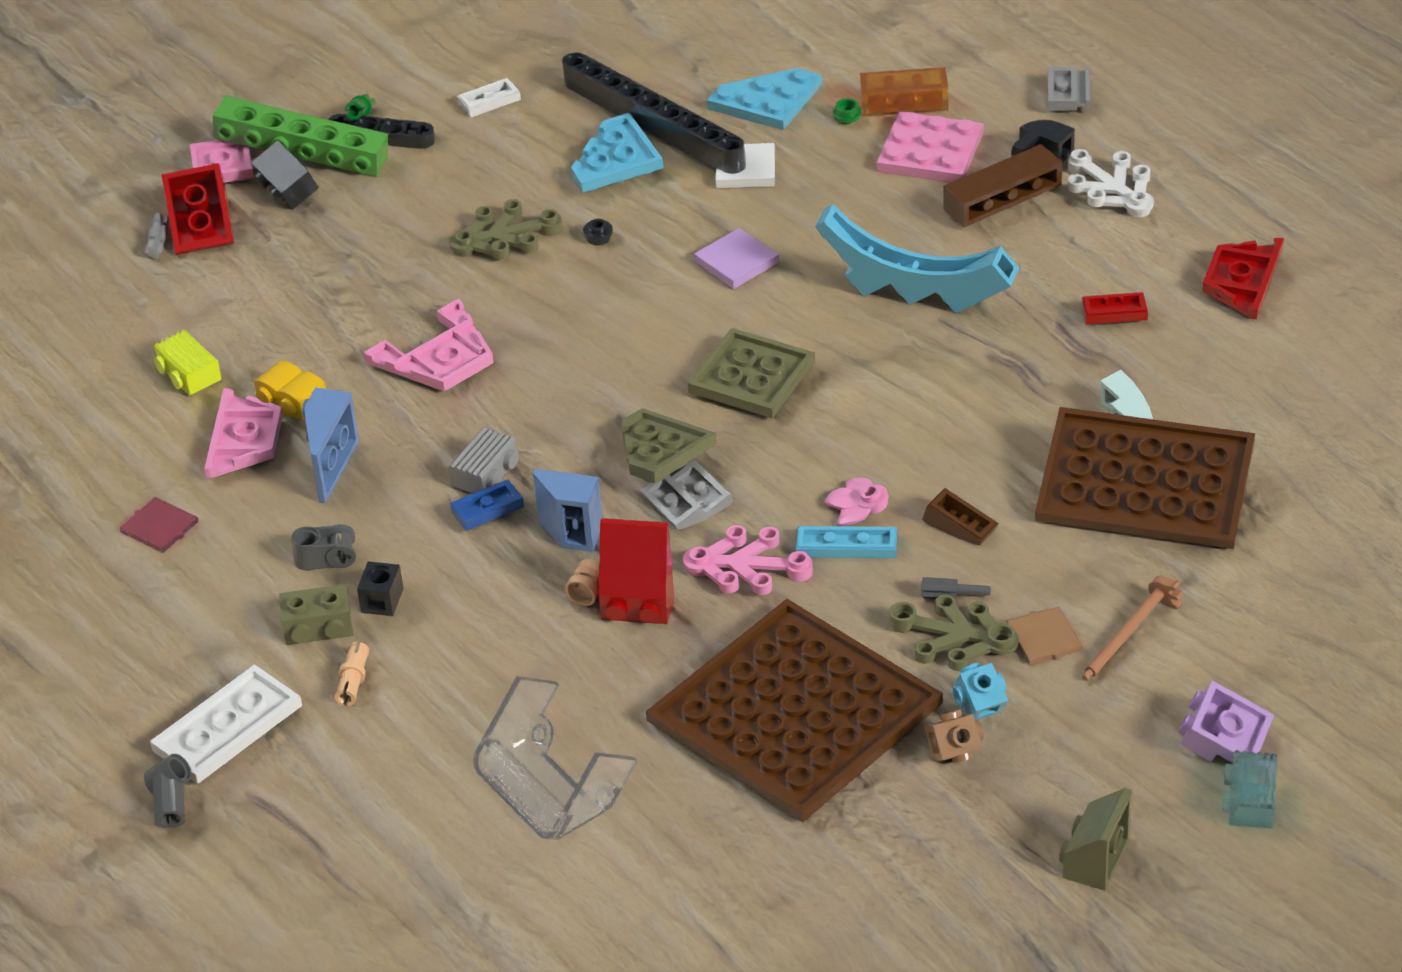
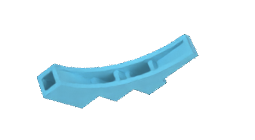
(914, 276)

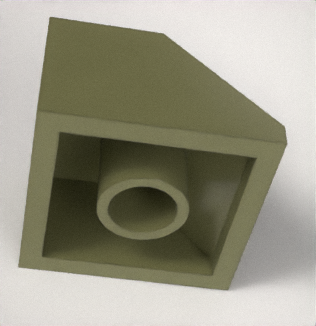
(1098, 840)

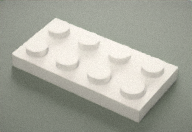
(227, 722)

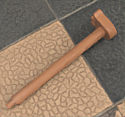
(1161, 590)

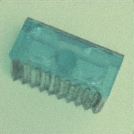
(1252, 789)

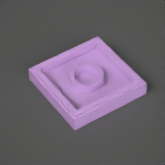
(736, 258)

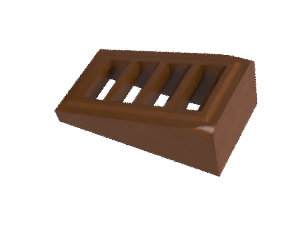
(947, 505)

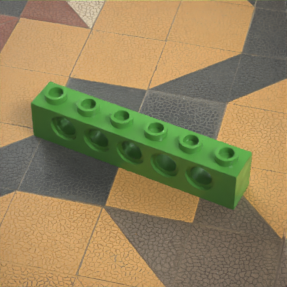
(301, 134)

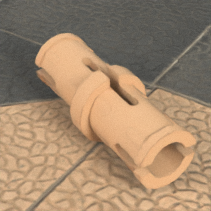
(351, 674)

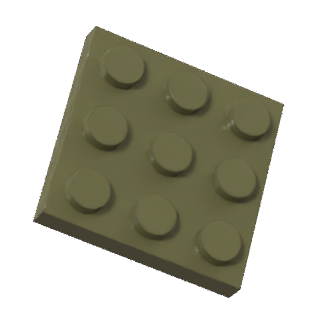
(751, 372)

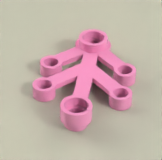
(706, 561)

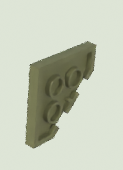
(661, 444)

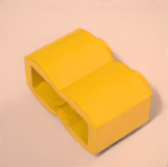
(287, 387)

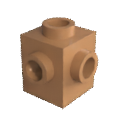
(943, 738)

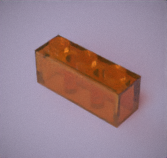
(904, 91)

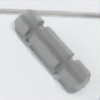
(156, 235)

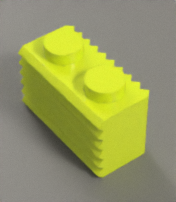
(186, 363)

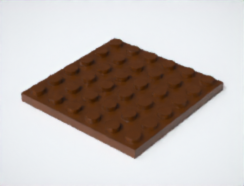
(794, 709)

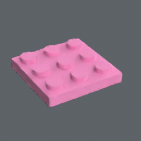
(930, 147)

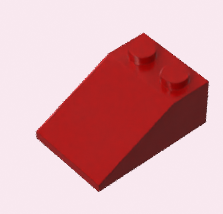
(198, 208)
(635, 571)

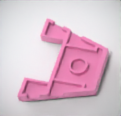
(441, 360)

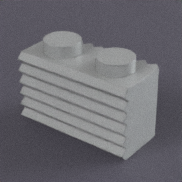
(484, 461)

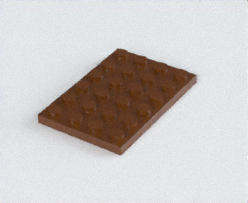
(1146, 477)

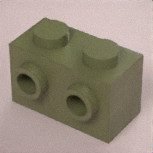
(316, 614)

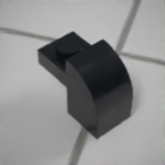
(1051, 134)

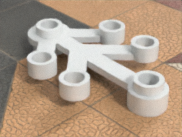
(1136, 202)

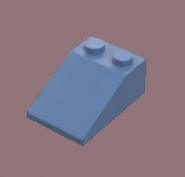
(331, 436)

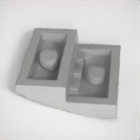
(688, 496)

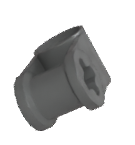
(320, 547)

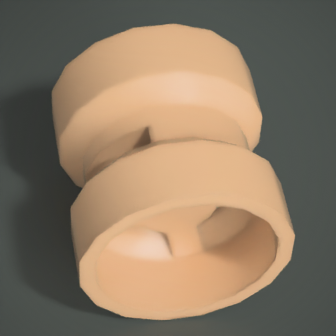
(584, 585)

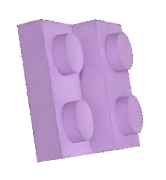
(1223, 724)

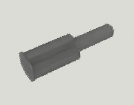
(936, 587)

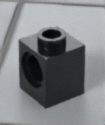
(380, 588)

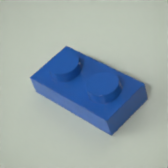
(487, 505)

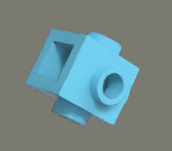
(980, 690)

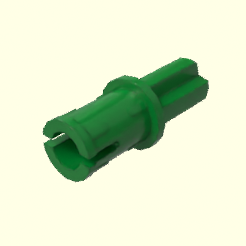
(359, 106)

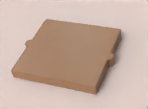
(1045, 635)

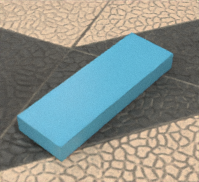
(847, 541)

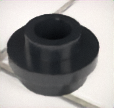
(598, 231)

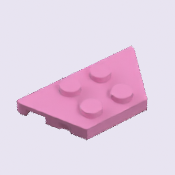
(242, 434)

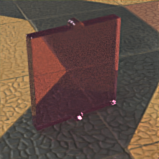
(159, 524)

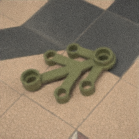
(468, 241)
(995, 637)

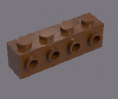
(1002, 185)

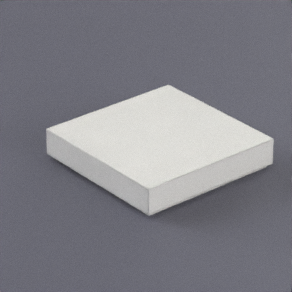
(758, 170)

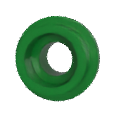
(847, 111)

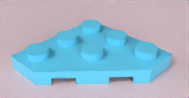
(767, 98)
(615, 155)

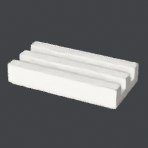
(489, 97)

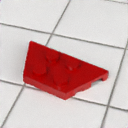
(1242, 274)

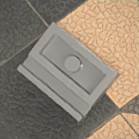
(1068, 88)

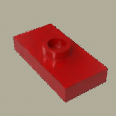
(1114, 308)

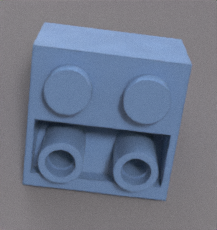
(569, 508)

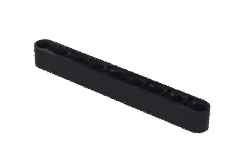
(654, 113)

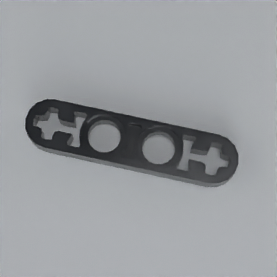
(411, 133)

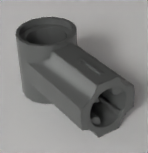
(166, 784)

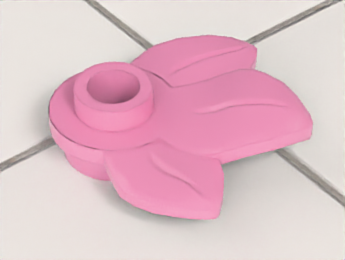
(857, 500)

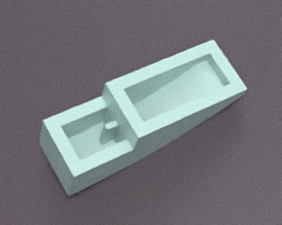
(1123, 397)

